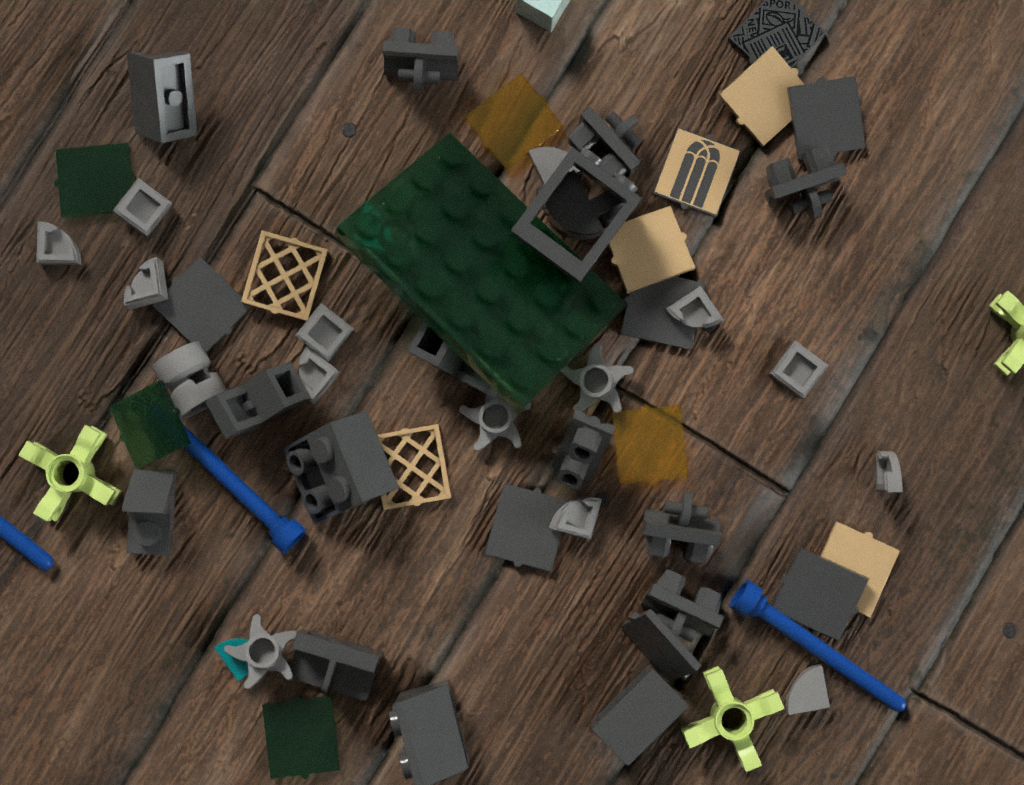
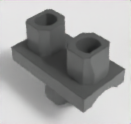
(421, 61)
(594, 131)
(821, 172)
(582, 449)
(681, 523)
(680, 614)

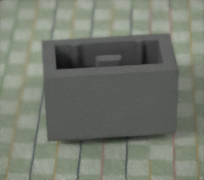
(340, 467)
(430, 733)

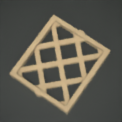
(293, 244)
(417, 499)

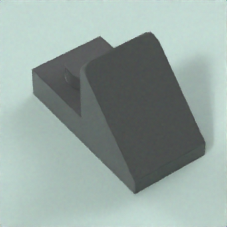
(151, 512)

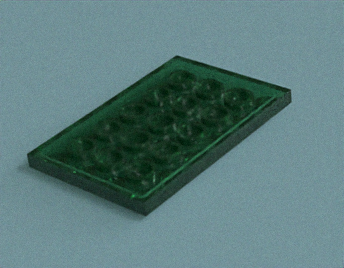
(450, 257)

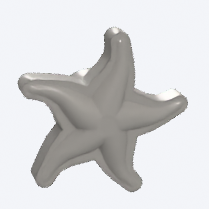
(597, 380)
(495, 420)
(263, 653)

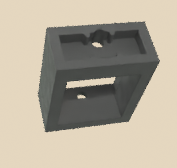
(550, 250)

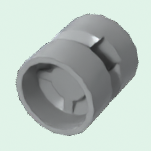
(189, 378)

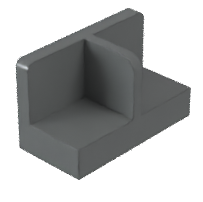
(162, 95)
(334, 664)
(638, 715)

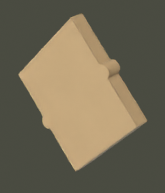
(761, 96)
(650, 250)
(865, 556)

